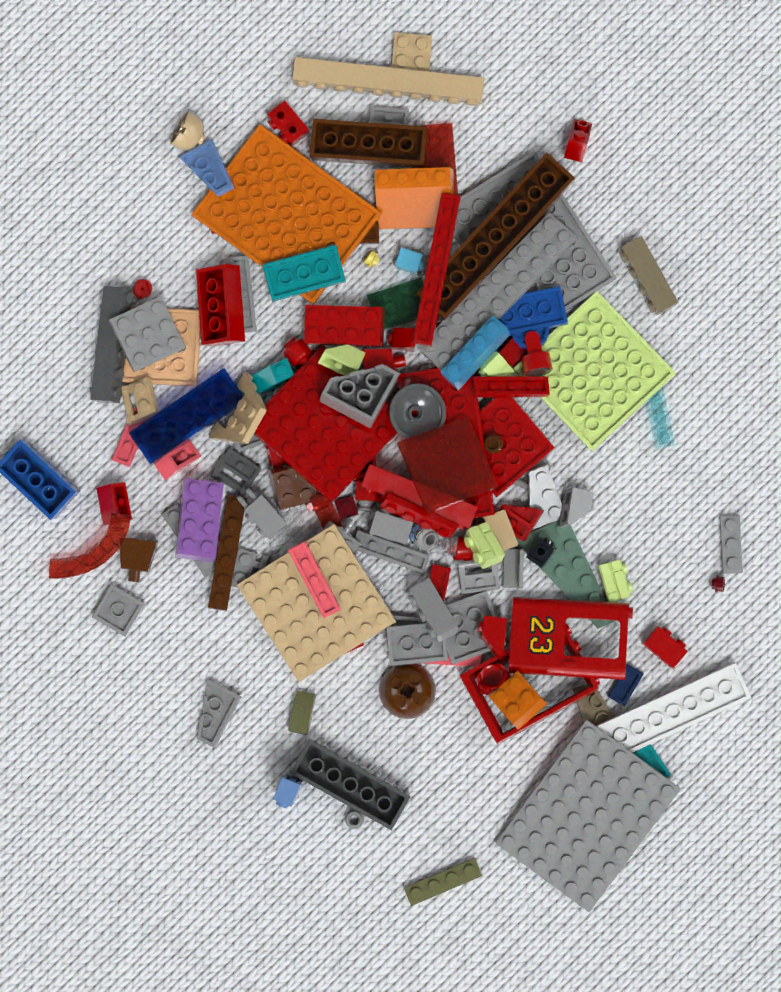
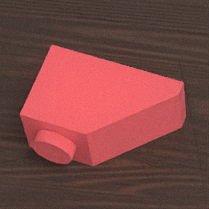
(177, 460)

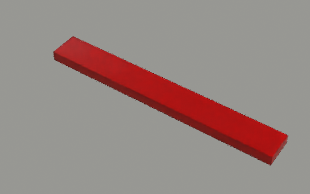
(436, 269)

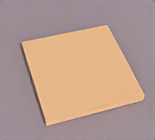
(180, 367)

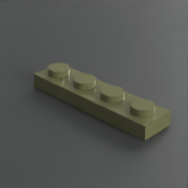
(442, 881)

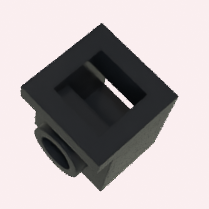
(541, 560)

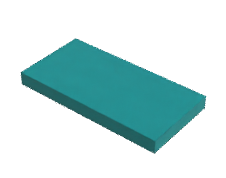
(304, 273)

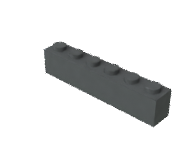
(109, 355)

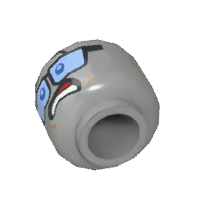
(422, 537)

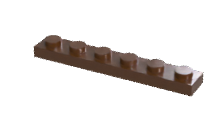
(226, 554)

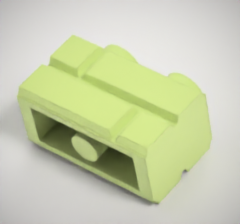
(484, 545)
(615, 581)

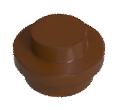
(493, 443)

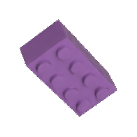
(199, 520)

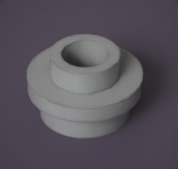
(349, 823)

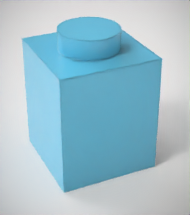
(409, 261)

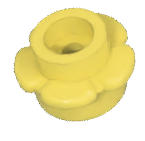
(371, 258)

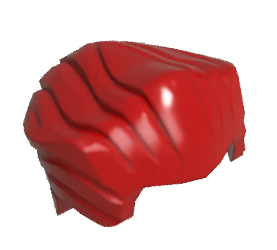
(491, 678)

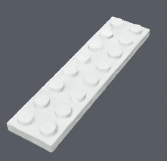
(678, 708)

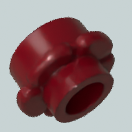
(718, 584)

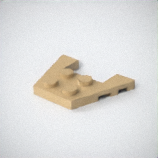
(245, 418)

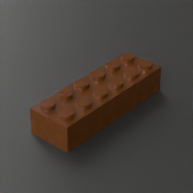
(369, 143)

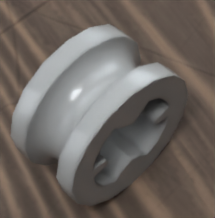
(366, 506)

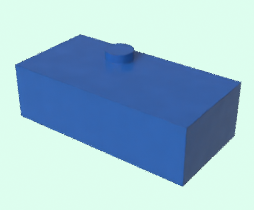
(37, 479)

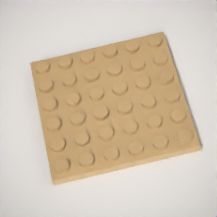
(293, 618)

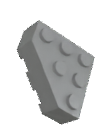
(360, 393)

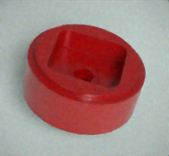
(142, 288)

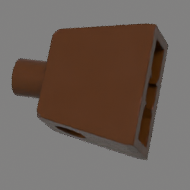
(137, 556)

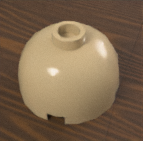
(188, 133)

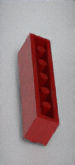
(384, 481)

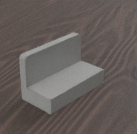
(513, 568)

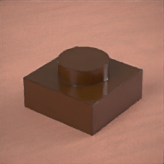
(372, 236)

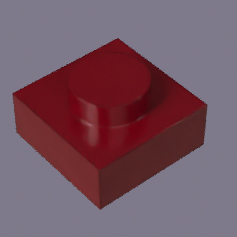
(346, 508)

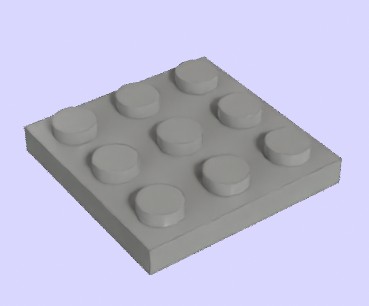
(147, 334)
(467, 614)

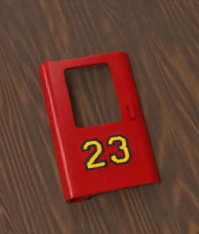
(539, 637)

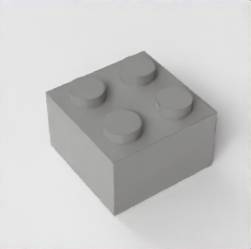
(391, 527)

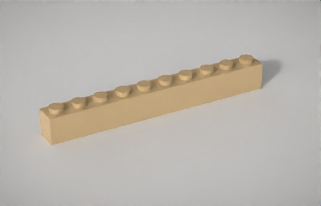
(388, 81)

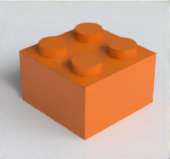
(517, 700)

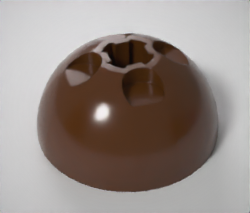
(408, 706)

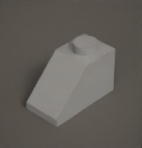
(575, 505)

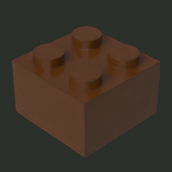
(289, 487)

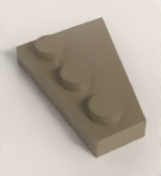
(593, 707)

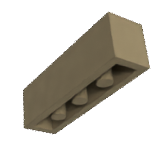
(649, 276)

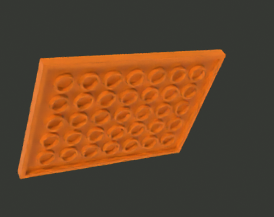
(284, 206)

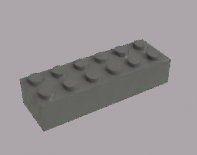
(350, 784)

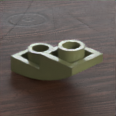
(302, 712)

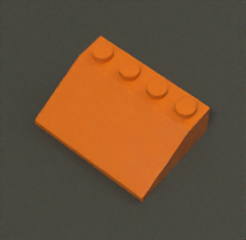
(411, 196)

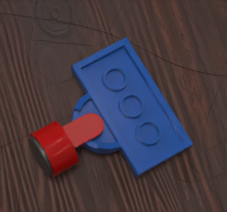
(530, 324)

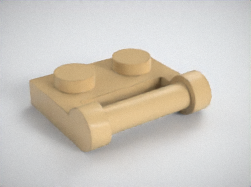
(144, 399)

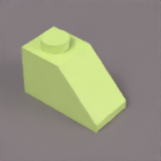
(342, 359)

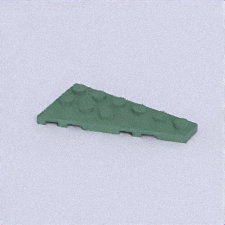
(568, 565)

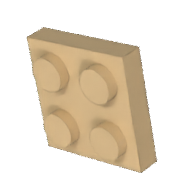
(412, 51)

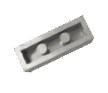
(432, 610)

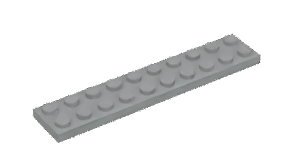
(500, 288)

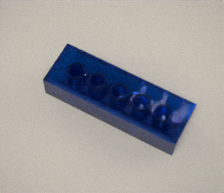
(186, 417)

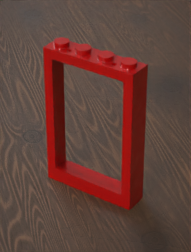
(499, 736)

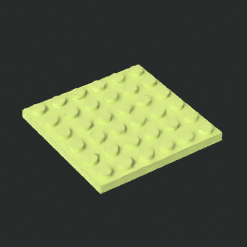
(599, 371)

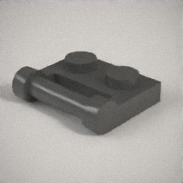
(240, 467)

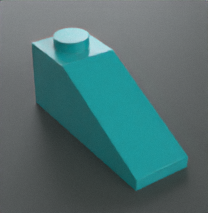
(272, 376)

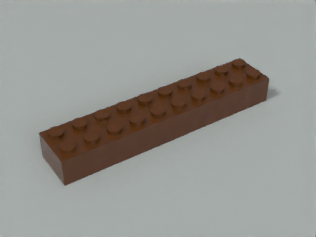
(502, 231)

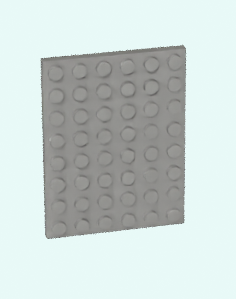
(577, 272)
(588, 815)

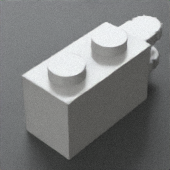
(263, 514)

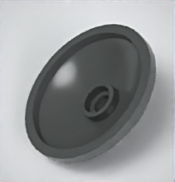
(427, 404)

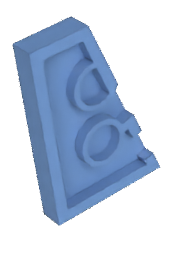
(209, 167)

